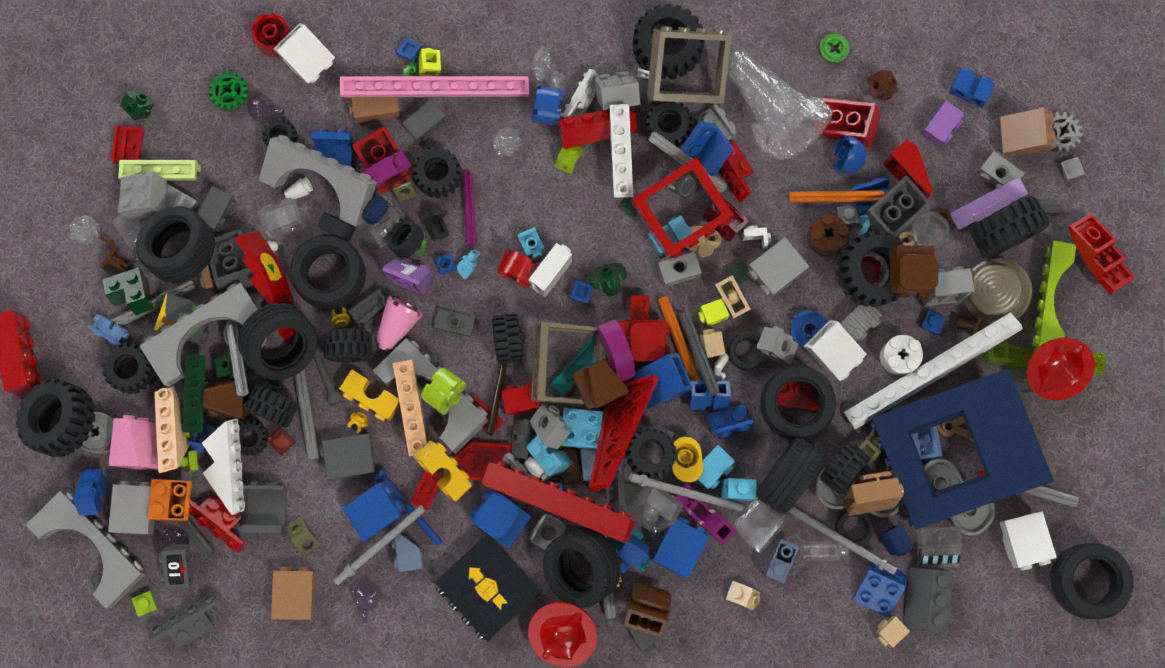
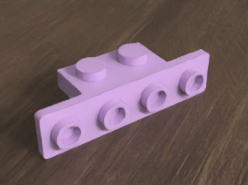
(988, 203)

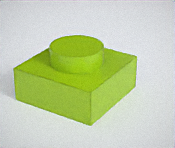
(144, 603)

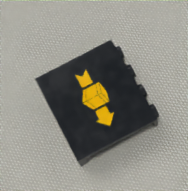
(486, 588)

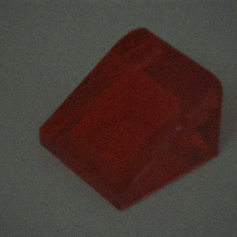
(281, 441)

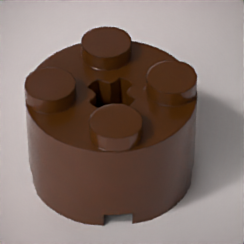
(821, 226)

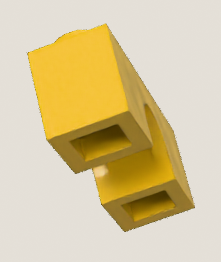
(355, 388)
(454, 481)

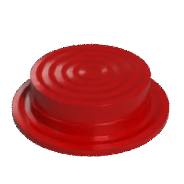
(1060, 368)
(562, 634)

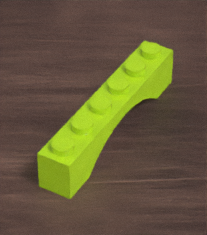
(1059, 259)

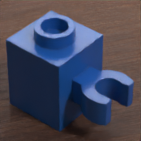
(633, 553)

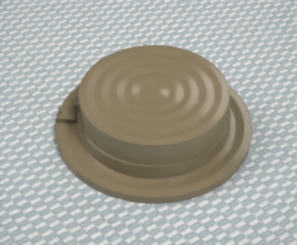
(999, 289)

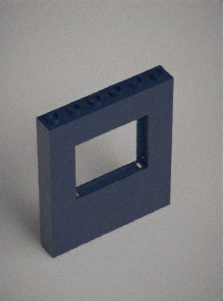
(998, 432)

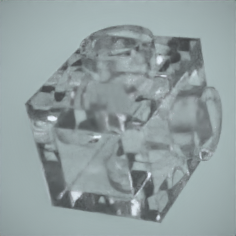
(507, 141)
(84, 230)

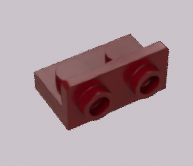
(737, 222)

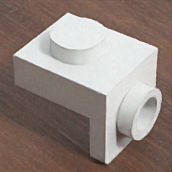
(756, 233)

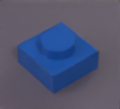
(409, 50)
(581, 292)
(933, 322)

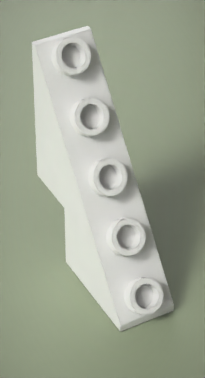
(621, 151)
(226, 471)

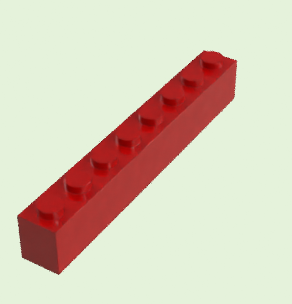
(558, 502)

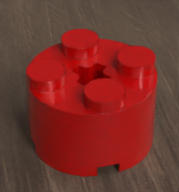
(264, 27)
(517, 267)

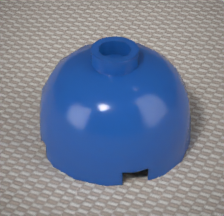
(852, 153)

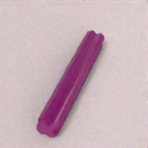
(469, 209)

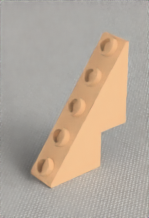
(410, 406)
(169, 422)

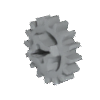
(1069, 134)

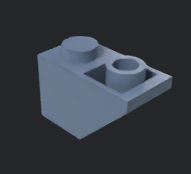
(408, 554)
(781, 561)

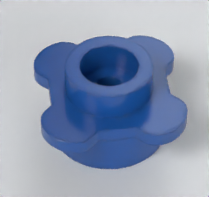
(445, 259)

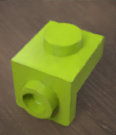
(568, 158)

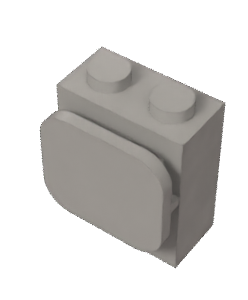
(777, 268)
(130, 509)

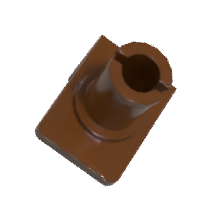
(113, 259)
(970, 325)

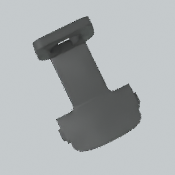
(691, 179)

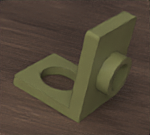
(405, 190)
(299, 534)

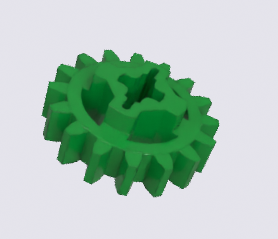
(233, 84)

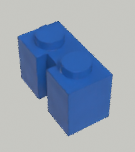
(972, 88)
(700, 397)
(88, 492)

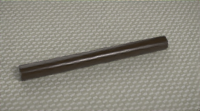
(496, 399)

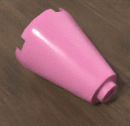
(396, 323)

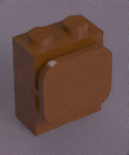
(913, 271)
(647, 609)

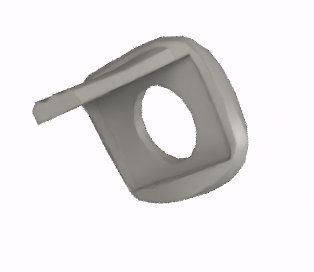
(544, 520)

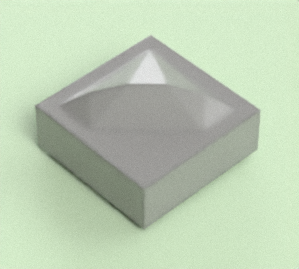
(1071, 168)

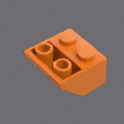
(169, 500)

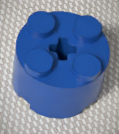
(546, 105)

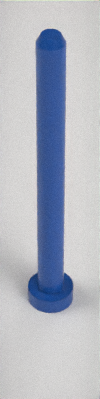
(409, 509)

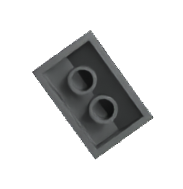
(897, 208)
(928, 599)

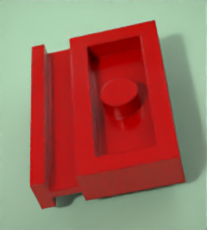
(127, 143)

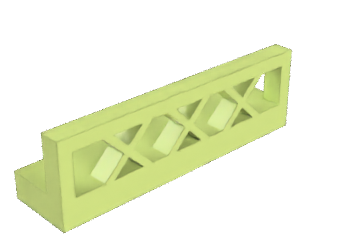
(168, 169)

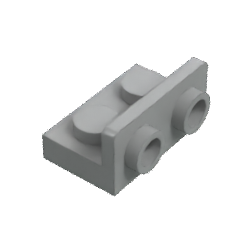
(717, 115)

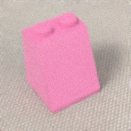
(134, 444)

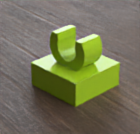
(190, 462)

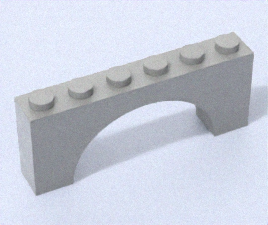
(353, 188)
(166, 347)
(463, 419)
(119, 570)

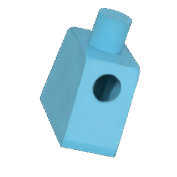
(739, 489)

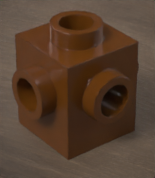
(882, 85)

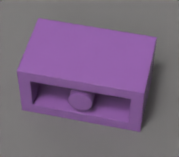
(942, 124)

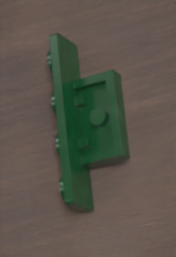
(194, 394)

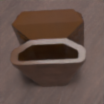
(599, 384)
(224, 403)

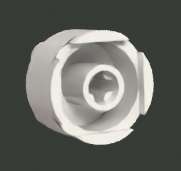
(909, 348)

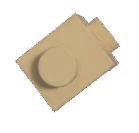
(743, 595)

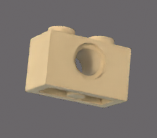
(732, 296)

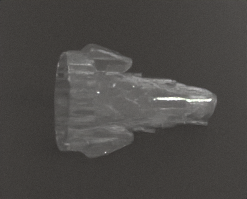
(785, 116)

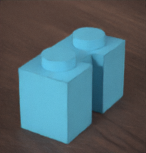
(676, 231)
(550, 459)
(714, 466)

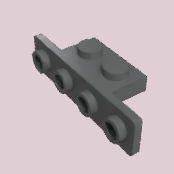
(187, 624)

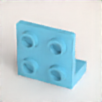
(583, 428)

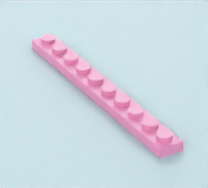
(435, 86)

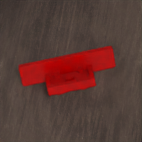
(735, 170)
(218, 520)

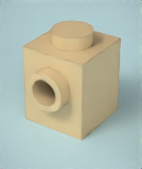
(712, 342)
(891, 632)

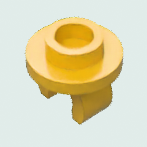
(340, 320)
(360, 420)

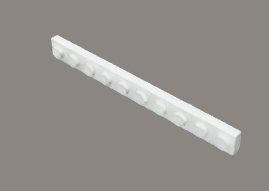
(933, 370)

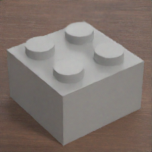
(617, 90)
(142, 195)

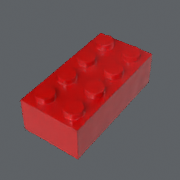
(16, 354)

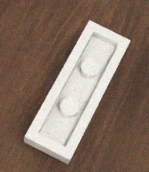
(583, 96)

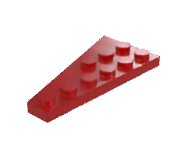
(617, 430)

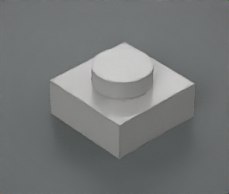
(848, 214)

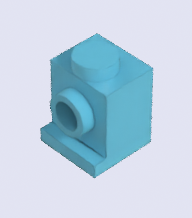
(531, 251)

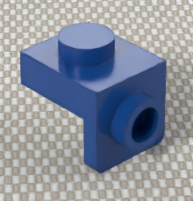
(198, 438)

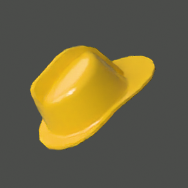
(688, 462)

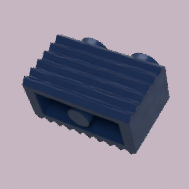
(897, 540)

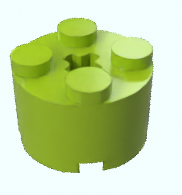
(443, 390)

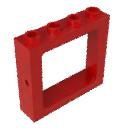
(653, 224)

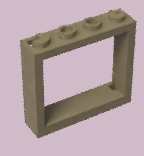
(657, 59)
(540, 359)

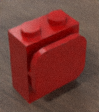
(646, 338)

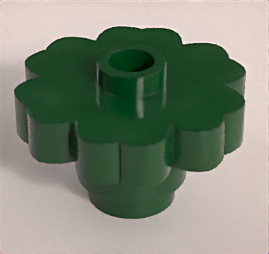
(608, 278)

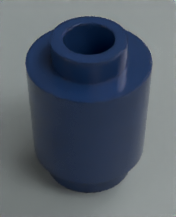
(375, 210)

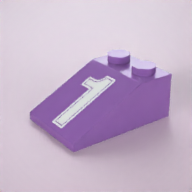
(409, 276)

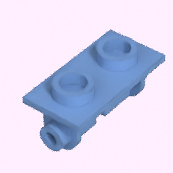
(115, 335)

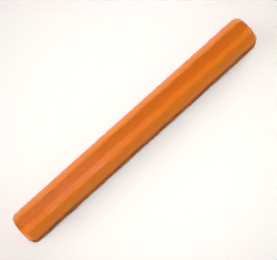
(835, 196)
(678, 338)

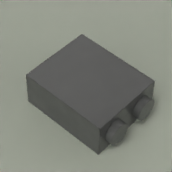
(348, 457)

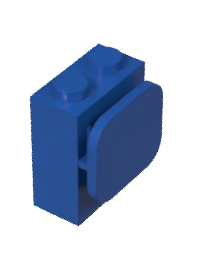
(672, 379)
(375, 510)
(500, 518)
(681, 548)

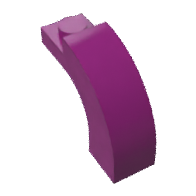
(388, 168)
(617, 350)
(706, 517)

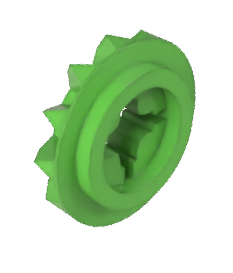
(833, 40)

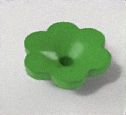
(407, 69)

